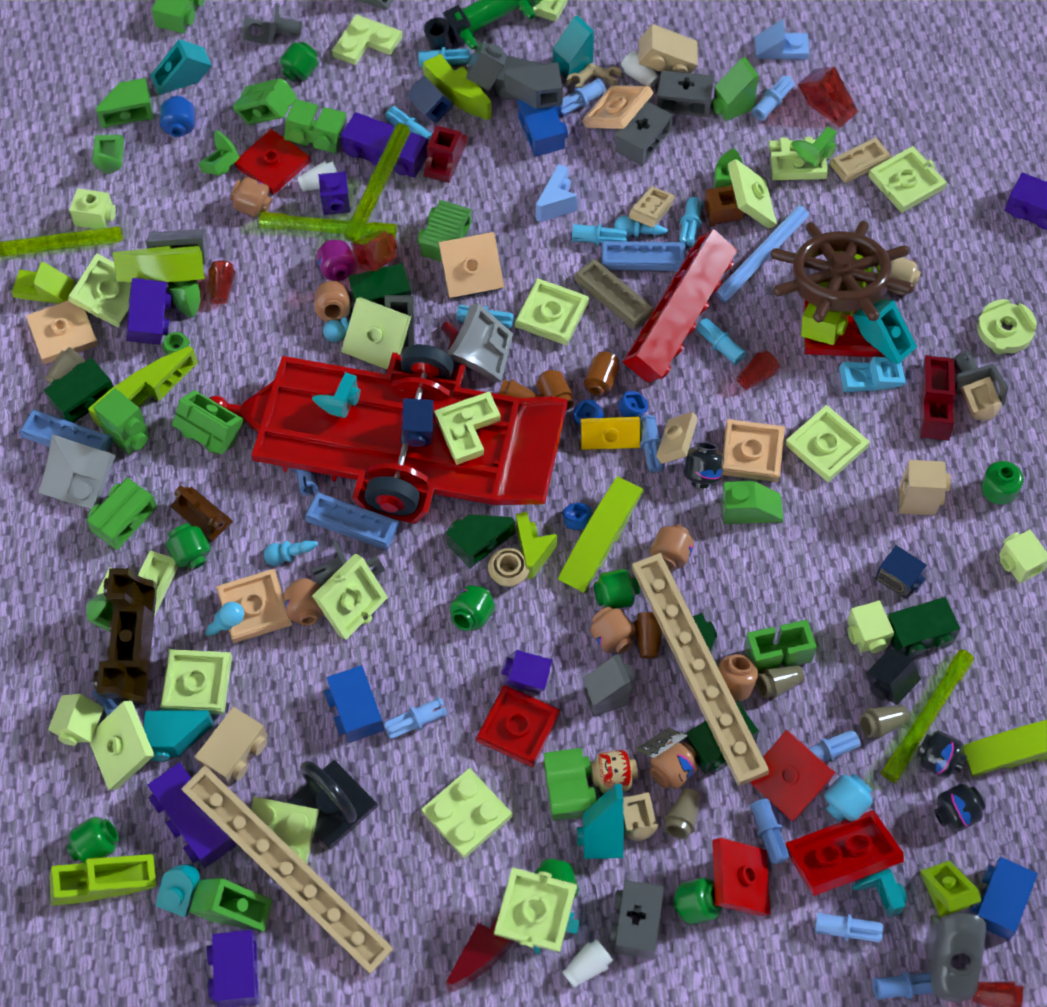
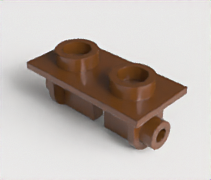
(200, 512)

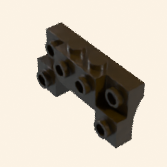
(131, 628)

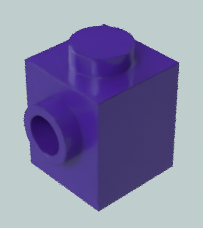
(334, 193)
(526, 671)

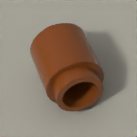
(601, 374)
(554, 384)

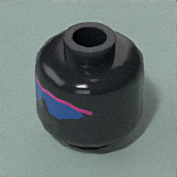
(703, 465)
(941, 754)
(959, 807)

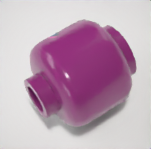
(334, 259)

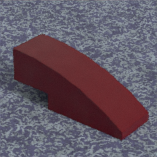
(937, 398)
(478, 956)

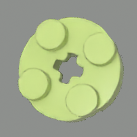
(1002, 340)

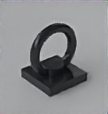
(337, 796)

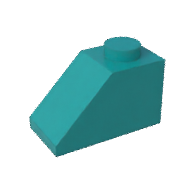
(574, 47)
(181, 67)
(888, 333)
(175, 731)
(603, 826)

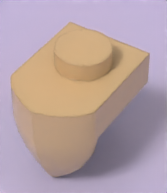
(982, 399)
(639, 817)

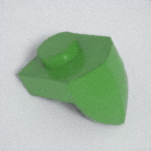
(819, 150)
(108, 152)
(220, 159)
(721, 172)
(186, 296)
(100, 611)

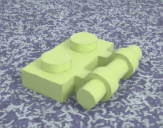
(788, 164)

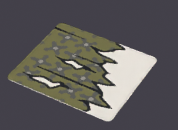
(658, 743)

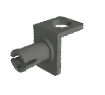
(271, 28)
(971, 373)
(328, 569)

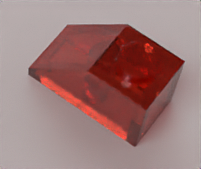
(828, 95)
(375, 250)

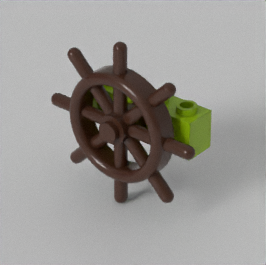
(841, 280)

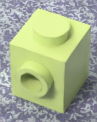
(92, 209)
(1023, 556)
(869, 627)
(75, 719)

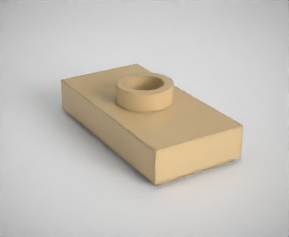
(859, 160)
(652, 207)
(677, 438)

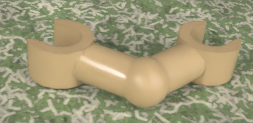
(593, 70)

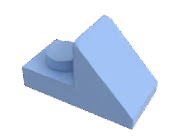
(777, 44)
(555, 198)

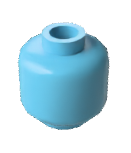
(848, 798)

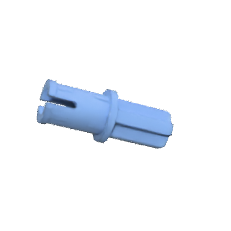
(582, 96)
(773, 98)
(414, 718)
(836, 746)
(848, 927)

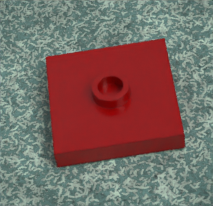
(272, 161)
(518, 725)
(793, 776)
(741, 877)

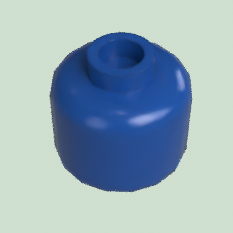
(177, 116)

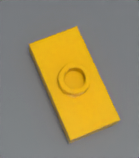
(610, 433)

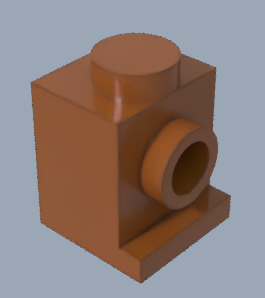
(721, 205)

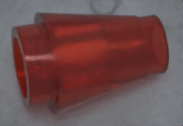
(221, 279)
(760, 368)
(999, 994)

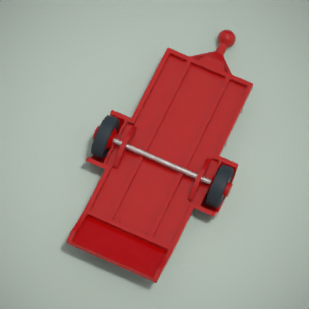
(367, 441)

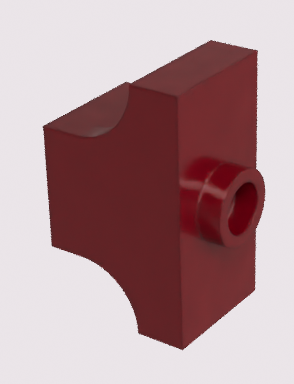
(444, 153)

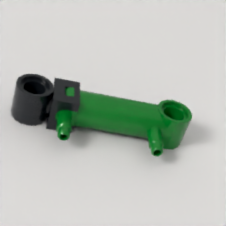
(462, 23)

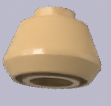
(508, 567)

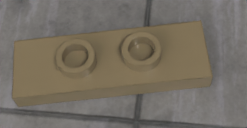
(614, 294)

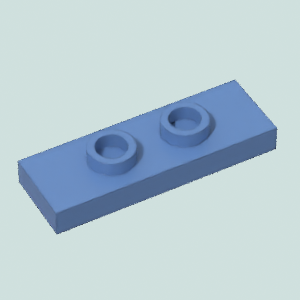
(643, 255)
(41, 426)
(352, 521)

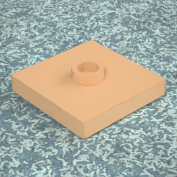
(617, 107)
(471, 264)
(61, 328)
(753, 450)
(262, 604)

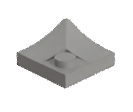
(482, 344)
(75, 472)

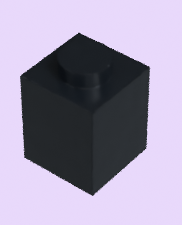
(893, 676)

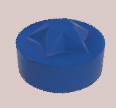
(632, 404)
(587, 409)
(577, 516)

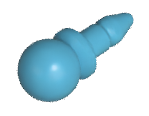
(634, 227)
(335, 330)
(278, 554)
(228, 616)

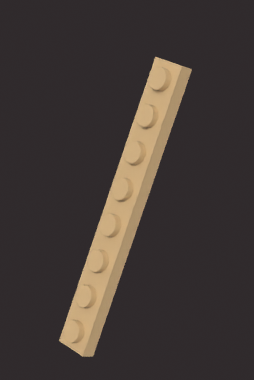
(700, 670)
(288, 869)

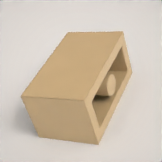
(667, 50)
(923, 487)
(232, 746)

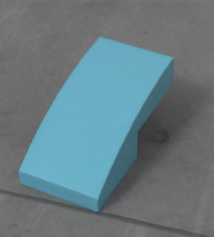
(876, 375)

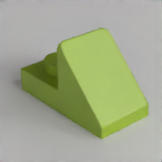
(44, 285)
(535, 548)
(949, 888)

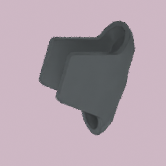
(948, 937)

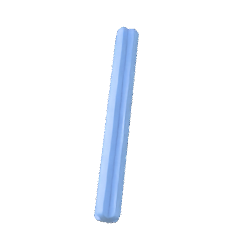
(761, 254)

